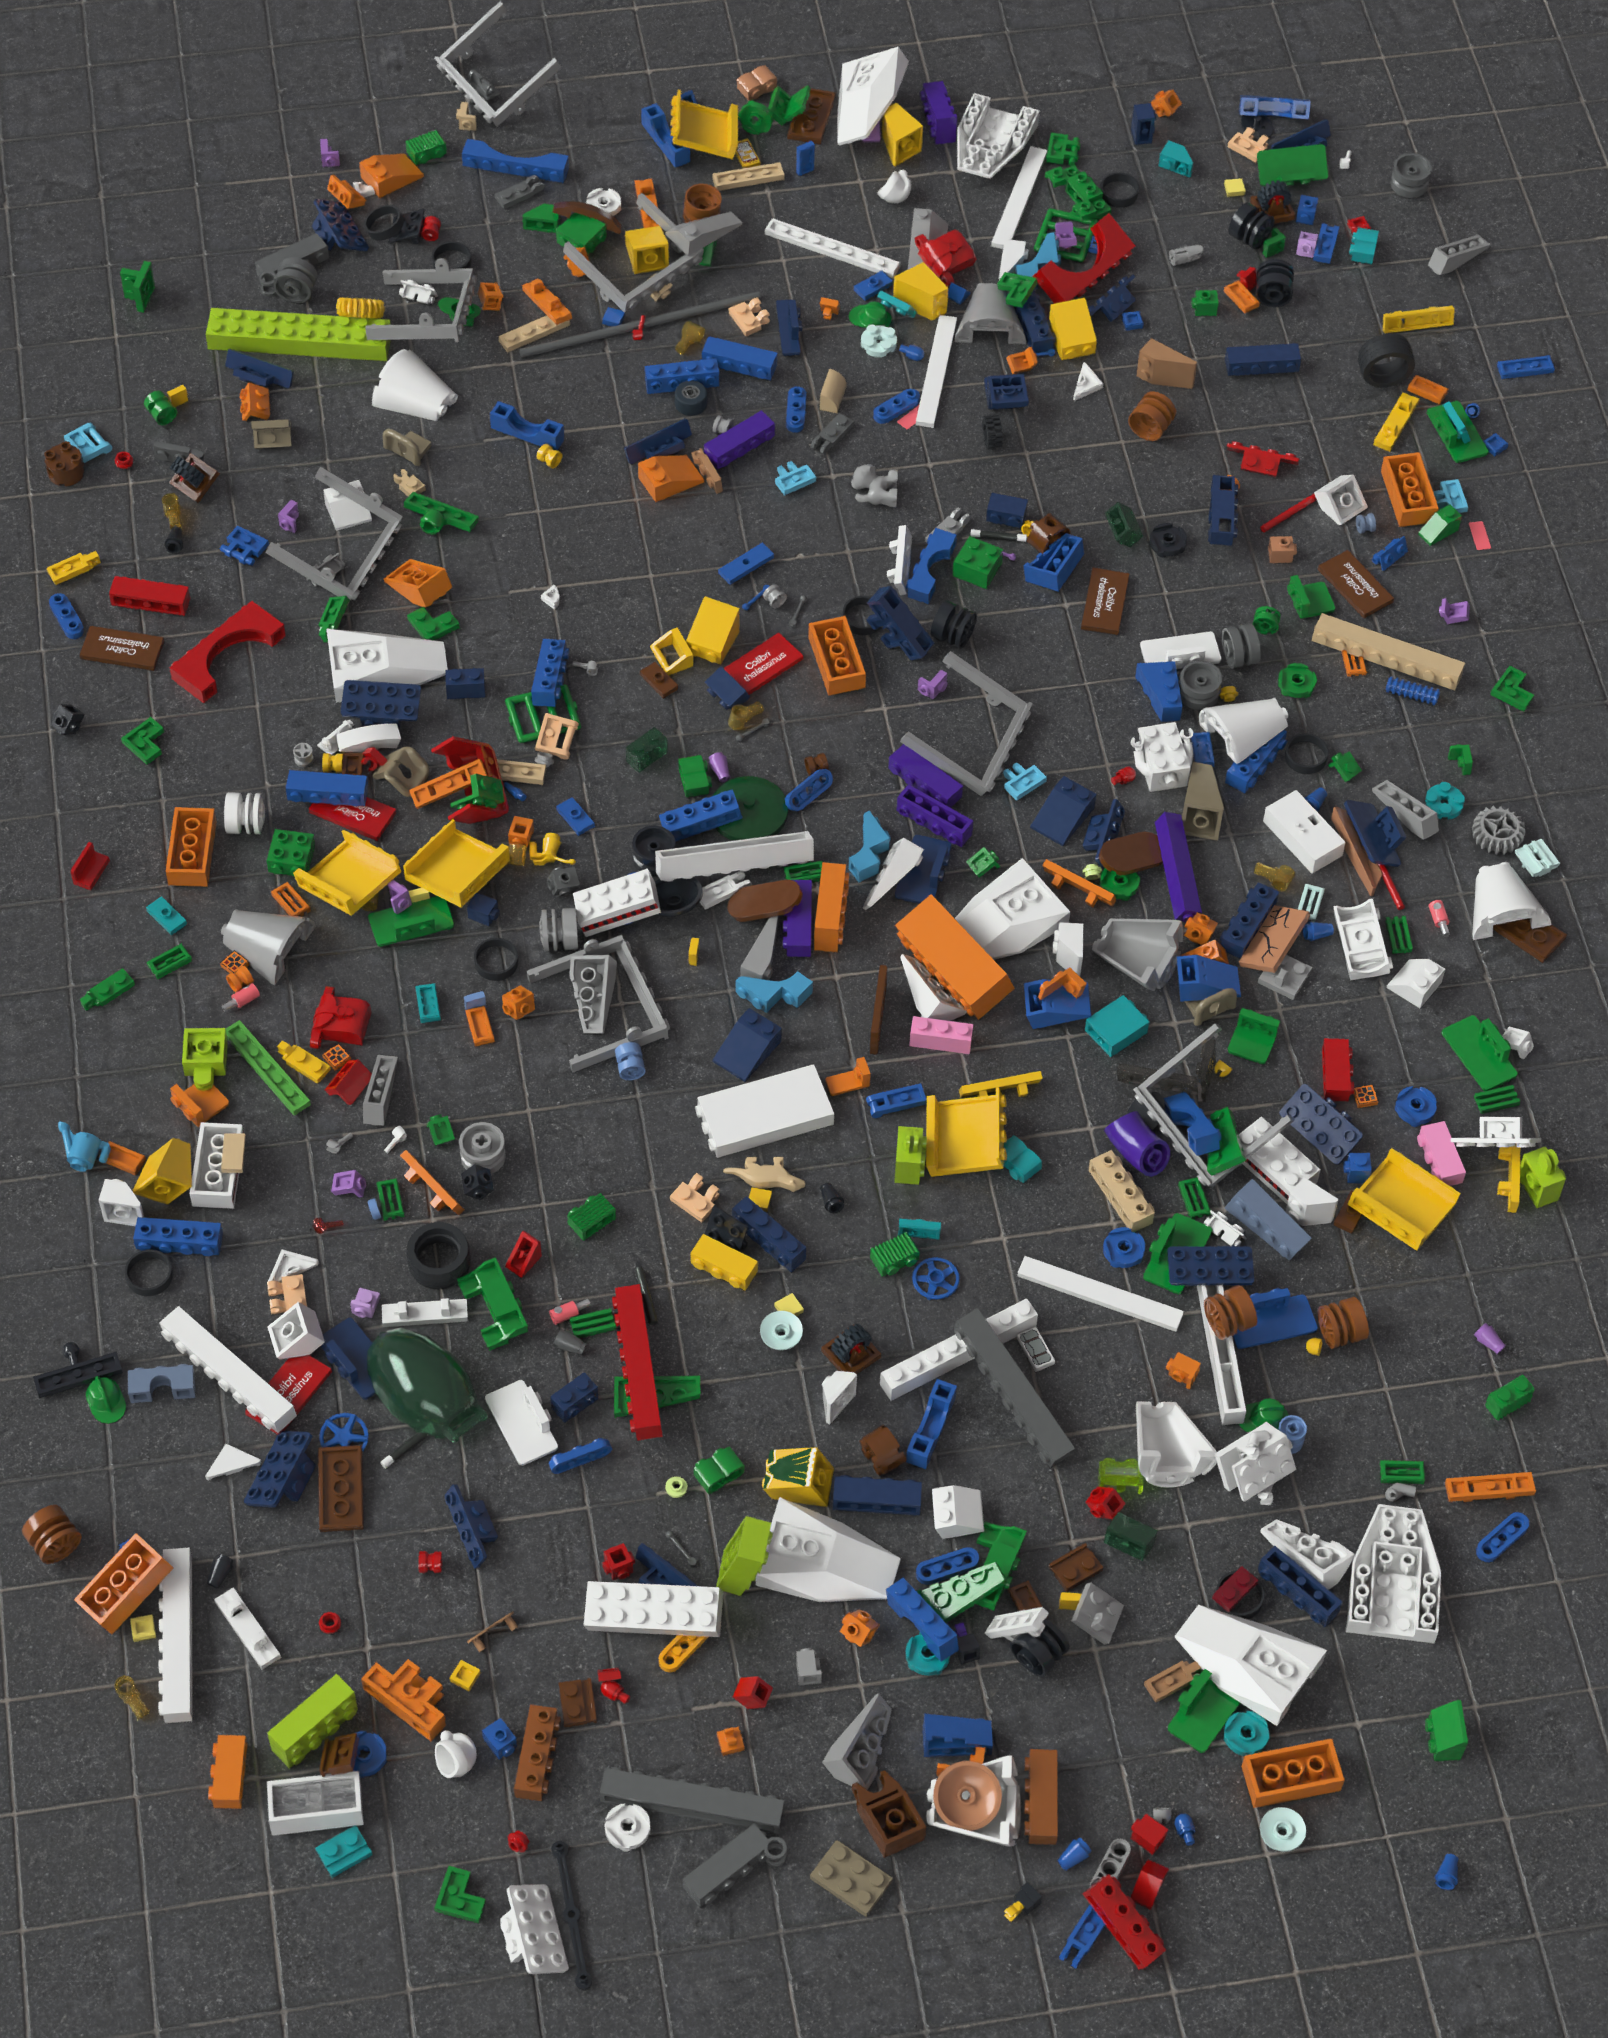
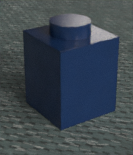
(483, 909)

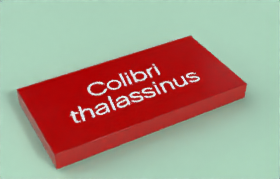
(764, 663)
(365, 820)
(297, 1382)

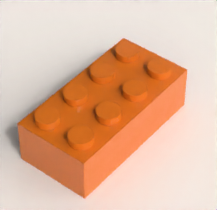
(1409, 489)
(837, 655)
(191, 846)
(831, 907)
(123, 1583)
(1292, 1773)

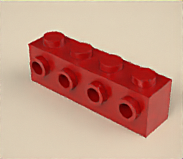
(149, 595)
(1124, 1921)

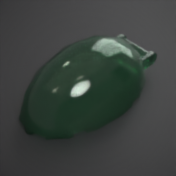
(423, 1384)

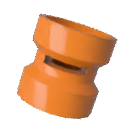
(239, 979)

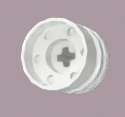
(243, 813)

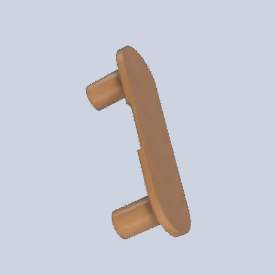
(476, 1640)

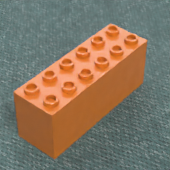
(954, 957)

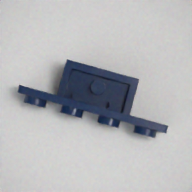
(1310, 136)
(1117, 300)
(789, 326)
(257, 370)
(662, 443)
(1103, 828)
(472, 1523)
(659, 1571)

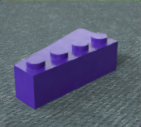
(939, 112)

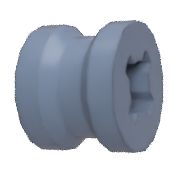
(1366, 523)

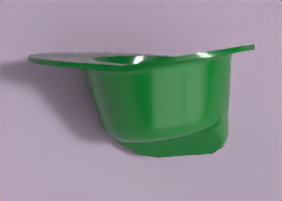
(449, 306)
(870, 314)
(105, 1400)
(1267, 1411)

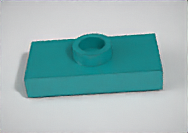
(166, 915)
(428, 1003)
(920, 1228)

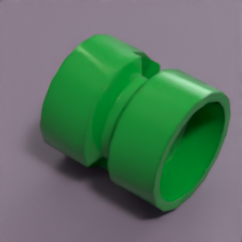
(160, 407)

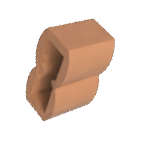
(756, 83)

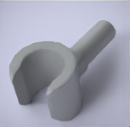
(591, 667)
(334, 1147)

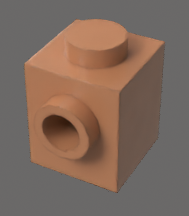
(1281, 549)

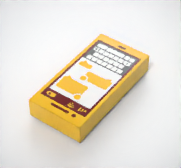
(746, 154)

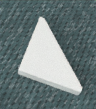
(1087, 383)
(291, 1264)
(231, 1461)

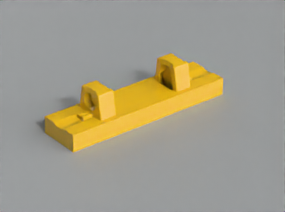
(1418, 319)
(1396, 421)
(1019, 1081)
(1512, 1187)

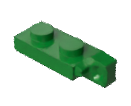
(332, 615)
(107, 990)

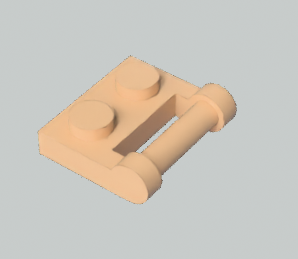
(550, 734)

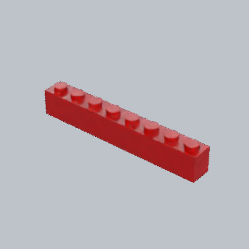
(638, 1362)

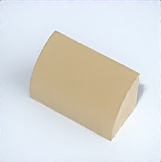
(832, 392)

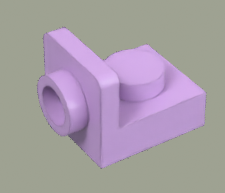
(1307, 244)
(365, 1303)

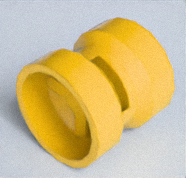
(550, 456)
(332, 762)

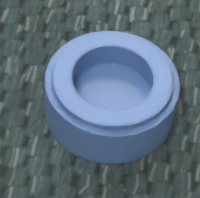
(374, 1209)

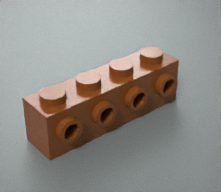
(536, 1753)
(1042, 1797)

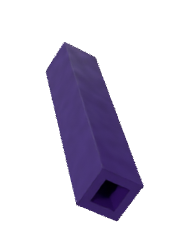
(1177, 866)

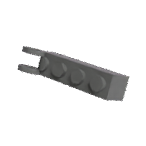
(310, 249)
(730, 1863)

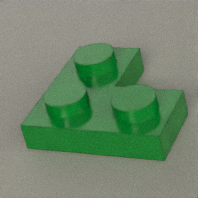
(1019, 287)
(432, 628)
(1508, 689)
(141, 738)
(454, 1900)

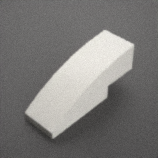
(369, 736)

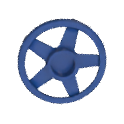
(935, 1278)
(344, 1435)

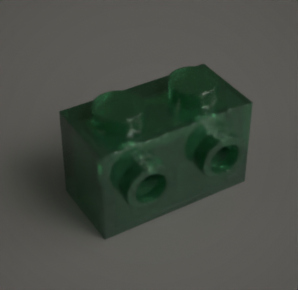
(1123, 524)
(646, 749)
(1130, 1536)

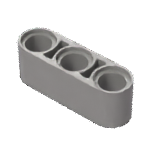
(1113, 1861)

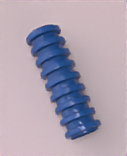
(1412, 690)

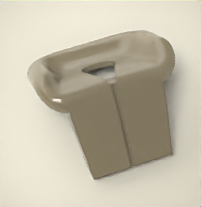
(409, 446)
(411, 759)
(1212, 1005)

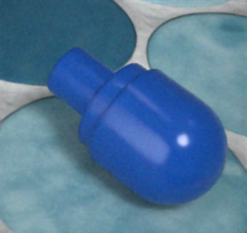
(912, 352)
(1473, 409)
(1185, 1828)

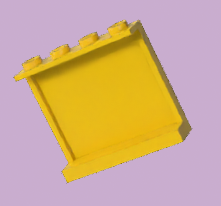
(704, 127)
(455, 865)
(350, 874)
(965, 1134)
(1404, 1199)

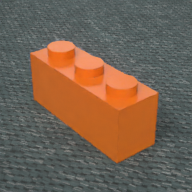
(228, 1771)

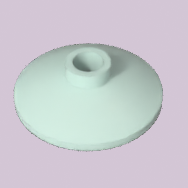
(781, 1322)
(1286, 1820)

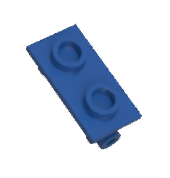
(1391, 554)

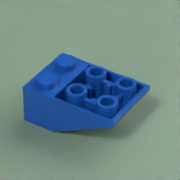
(1203, 977)
(1056, 1007)

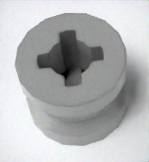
(722, 425)
(774, 596)
(299, 751)

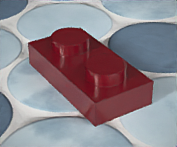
(1235, 1589)

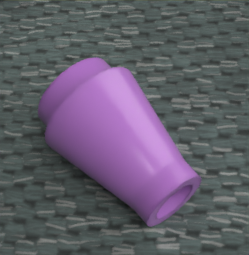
(719, 765)
(1489, 1338)

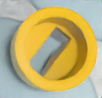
(1223, 1067)
(1314, 1346)

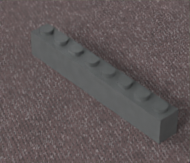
(1013, 1387)
(692, 1800)

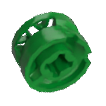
(1265, 621)

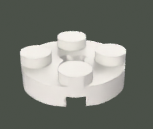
(610, 197)
(627, 1839)

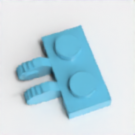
(795, 479)
(1452, 494)
(1024, 782)

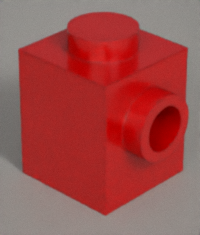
(752, 1692)
(1148, 1833)

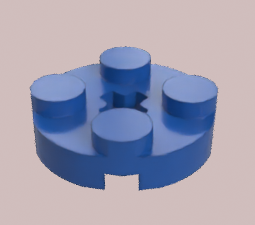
(1412, 1115)
(1124, 1258)
(376, 1758)

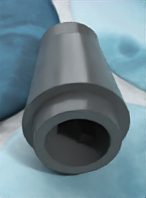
(569, 1342)

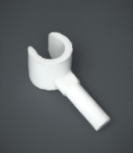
(1344, 162)
(399, 1135)

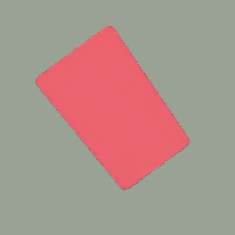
(909, 419)
(1479, 535)

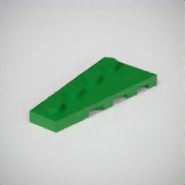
(669, 1391)

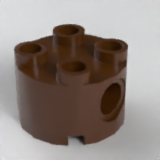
(64, 464)
(1046, 532)
(882, 1449)

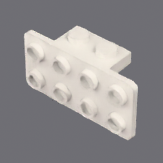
(1182, 649)
(1498, 1130)
(522, 1421)
(533, 1930)

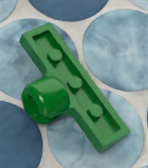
(439, 514)

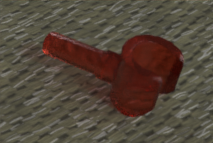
(320, 1226)

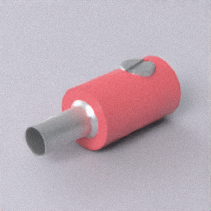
(1439, 916)
(242, 997)
(567, 1311)

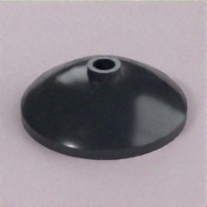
(678, 896)

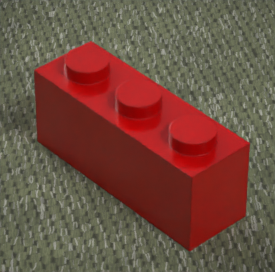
(1337, 1069)

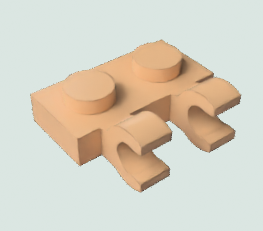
(1246, 145)
(745, 319)
(692, 1201)
(293, 1292)

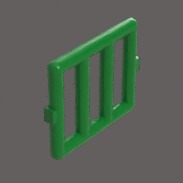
(1088, 234)
(527, 697)

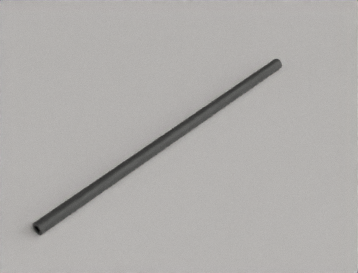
(628, 327)

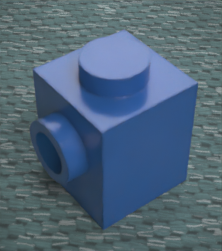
(1306, 210)
(1357, 1167)
(499, 1739)

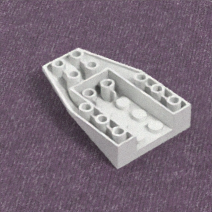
(867, 91)
(991, 136)
(383, 658)
(1013, 912)
(824, 1558)
(1395, 1578)
(1250, 1659)

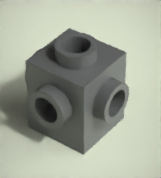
(563, 881)

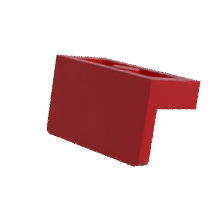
(88, 867)
(349, 1081)

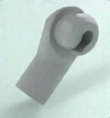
(1398, 1490)

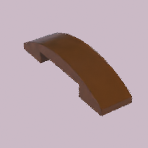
(565, 209)

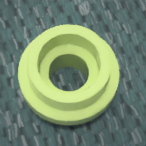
(1092, 872)
(676, 1492)

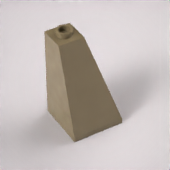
(1202, 803)

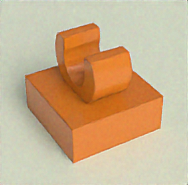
(828, 307)
(730, 1741)

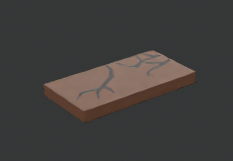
(1274, 939)

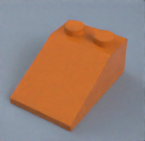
(389, 172)
(668, 475)
(419, 582)

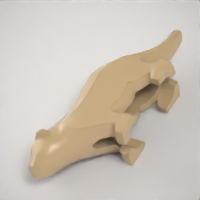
(767, 1175)

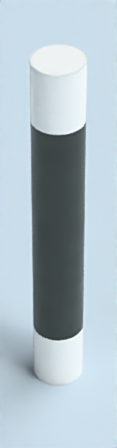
(998, 535)
(403, 1449)

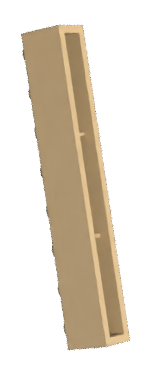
(1388, 651)

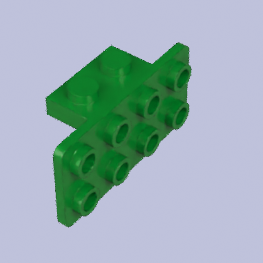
(1292, 165)
(1458, 450)
(415, 921)
(1481, 1051)
(1177, 1232)
(1202, 1712)

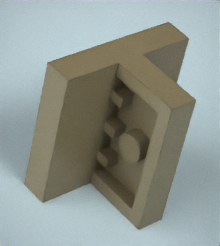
(272, 433)

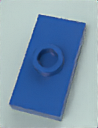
(805, 158)
(873, 285)
(1202, 748)
(575, 816)

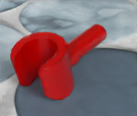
(638, 333)

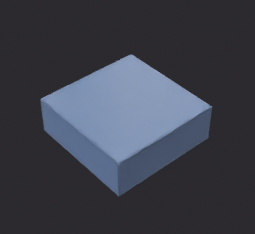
(475, 1000)

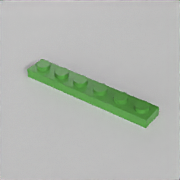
(267, 1068)

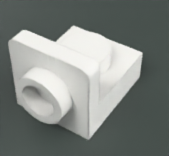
(1519, 1040)

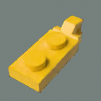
(73, 567)
(303, 1062)

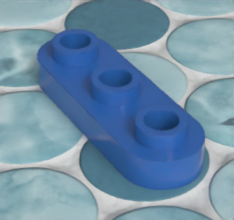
(796, 409)
(890, 410)
(60, 606)
(814, 787)
(580, 1455)
(1507, 1531)
(953, 1559)

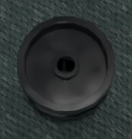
(645, 844)

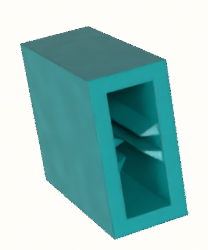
(1117, 1025)

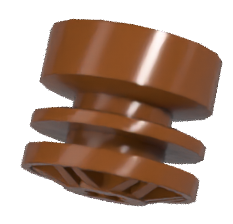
(701, 202)
(1152, 416)
(1230, 1312)
(1343, 1322)
(51, 1534)

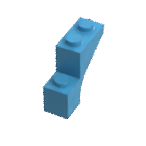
(1046, 253)
(875, 841)
(767, 993)

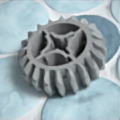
(1507, 838)

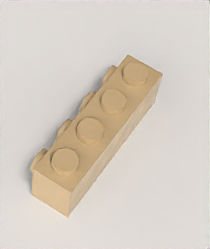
(1121, 1191)

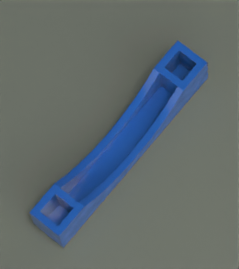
(547, 167)

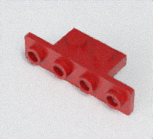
(1261, 461)

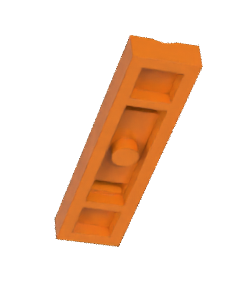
(647, 188)
(547, 301)
(446, 784)
(1062, 875)
(418, 1171)
(1490, 1487)

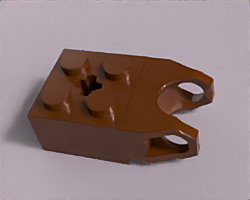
(889, 1816)

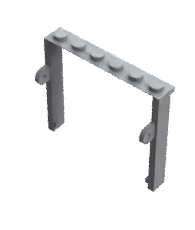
(463, 48)
(655, 283)
(426, 328)
(326, 577)
(996, 695)
(638, 981)
(1169, 1129)

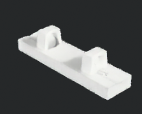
(902, 548)
(424, 1312)
(1016, 1623)
(247, 1628)

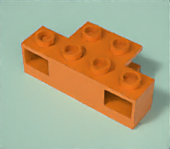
(408, 1696)

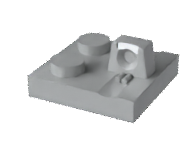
(1287, 978)
(1097, 1613)

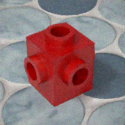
(1105, 1502)
(618, 1562)

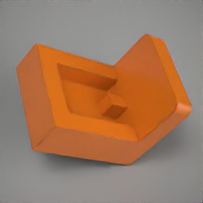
(1022, 361)

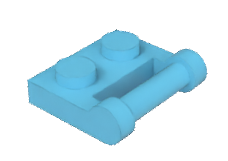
(87, 448)

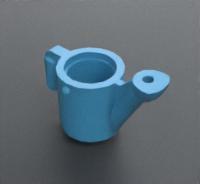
(83, 1148)

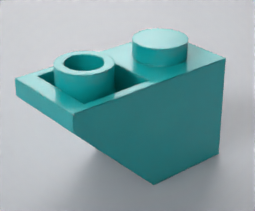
(1176, 159)

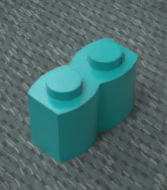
(1364, 246)
(1020, 1160)

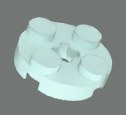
(874, 333)

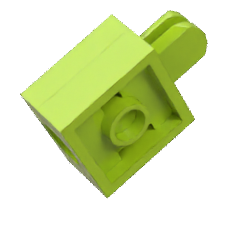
(204, 1055)
(910, 1155)
(1542, 1169)

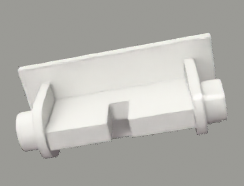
(411, 289)
(330, 743)
(1232, 1233)

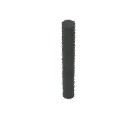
(646, 1296)

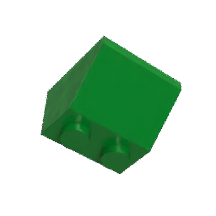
(1447, 1732)

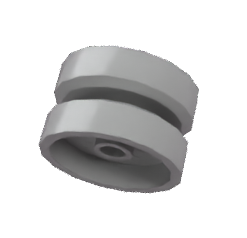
(482, 1145)

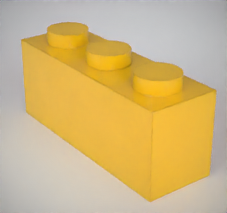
(724, 1262)

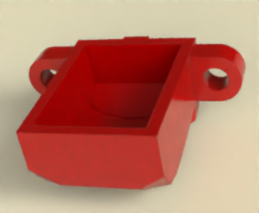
(946, 254)
(340, 1019)

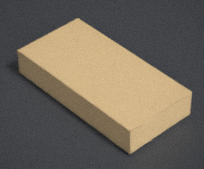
(233, 1153)

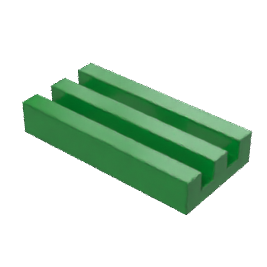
(805, 874)
(1397, 921)
(171, 963)
(1496, 1096)
(393, 1213)
(1192, 1214)
(592, 1320)
(1402, 1475)

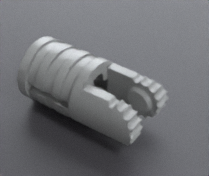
(1185, 254)

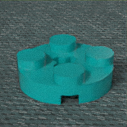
(1445, 791)
(918, 1661)
(1245, 1721)

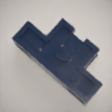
(1222, 506)
(901, 623)

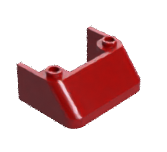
(460, 753)

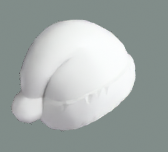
(896, 188)
(455, 1754)

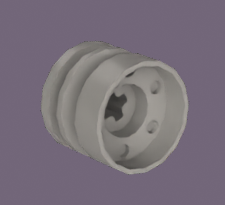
(559, 929)

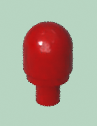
(1124, 776)
(614, 1691)

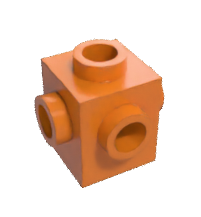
(1166, 103)
(1200, 928)
(518, 1002)
(859, 1627)

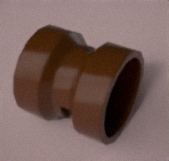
(815, 763)

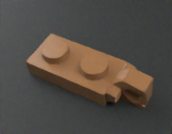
(706, 468)
(1172, 1680)

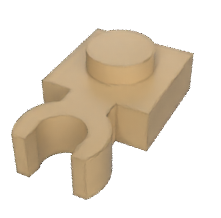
(409, 484)

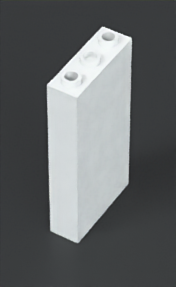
(764, 1111)

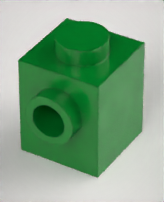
(1205, 303)

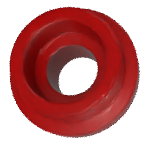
(123, 460)
(327, 1617)
(518, 1841)

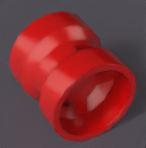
(431, 228)
(430, 1562)

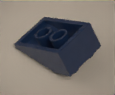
(1064, 811)
(748, 1045)

